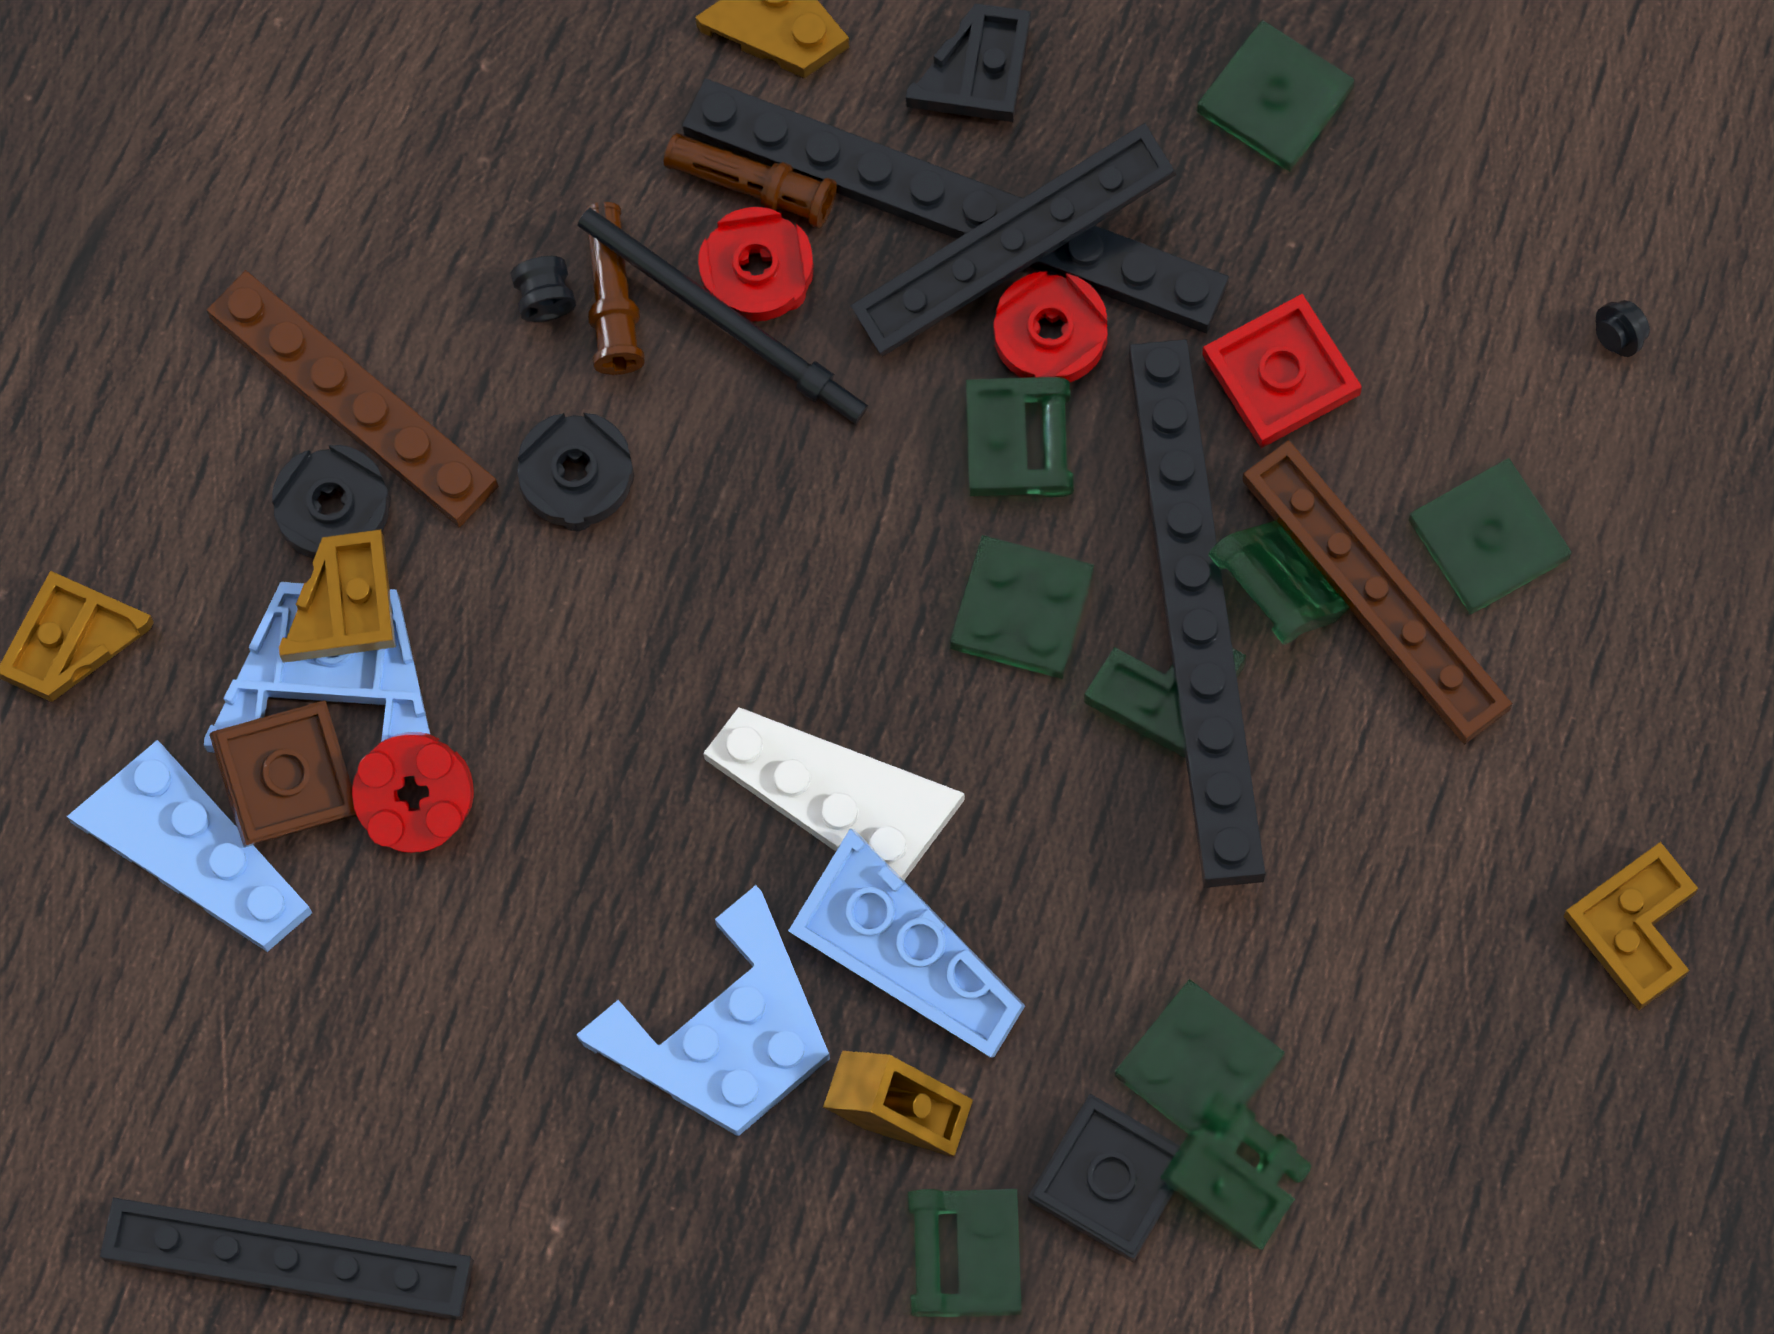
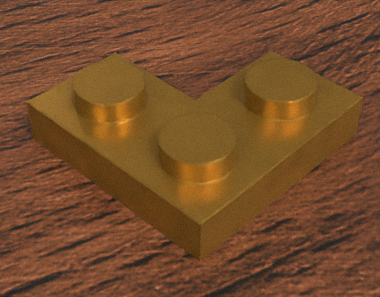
(1620, 919)

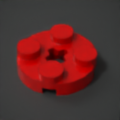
(777, 240)
(1051, 298)
(392, 820)

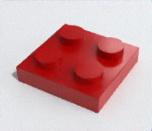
(1281, 371)

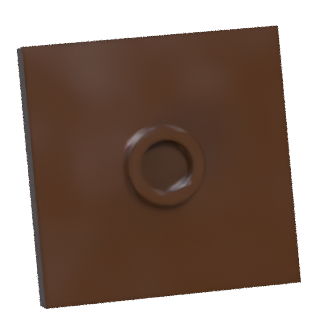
(284, 773)

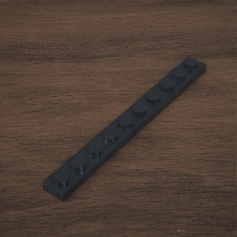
(947, 201)
(1196, 616)

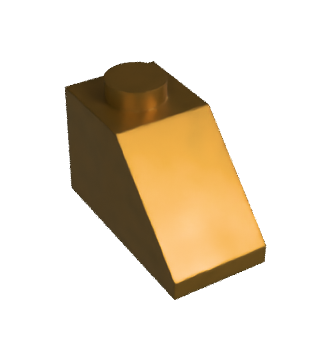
(897, 1101)

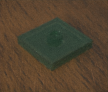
(1275, 95)
(1490, 536)

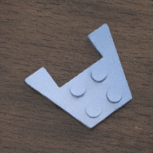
(361, 677)
(742, 1046)

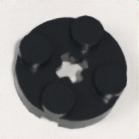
(325, 472)
(575, 502)

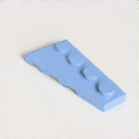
(180, 836)
(894, 940)

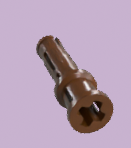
(774, 185)
(613, 312)

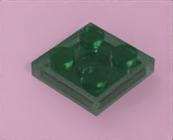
(1022, 606)
(1194, 1053)

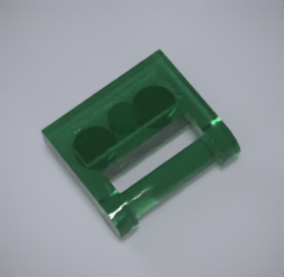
(999, 436)
(1279, 579)
(985, 1253)

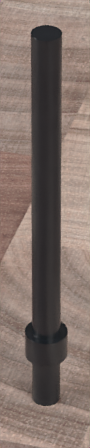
(812, 379)

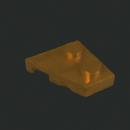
(791, 32)
(344, 601)
(68, 637)

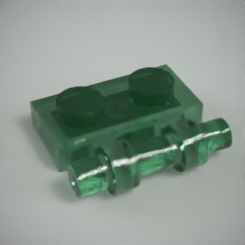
(1225, 1184)

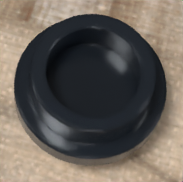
(1622, 327)

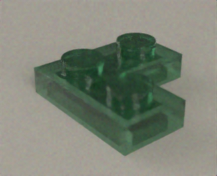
(1142, 697)

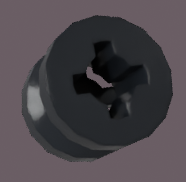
(543, 289)

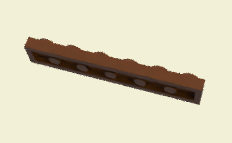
(352, 398)
(1377, 592)

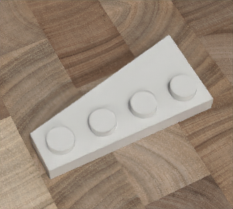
(834, 788)

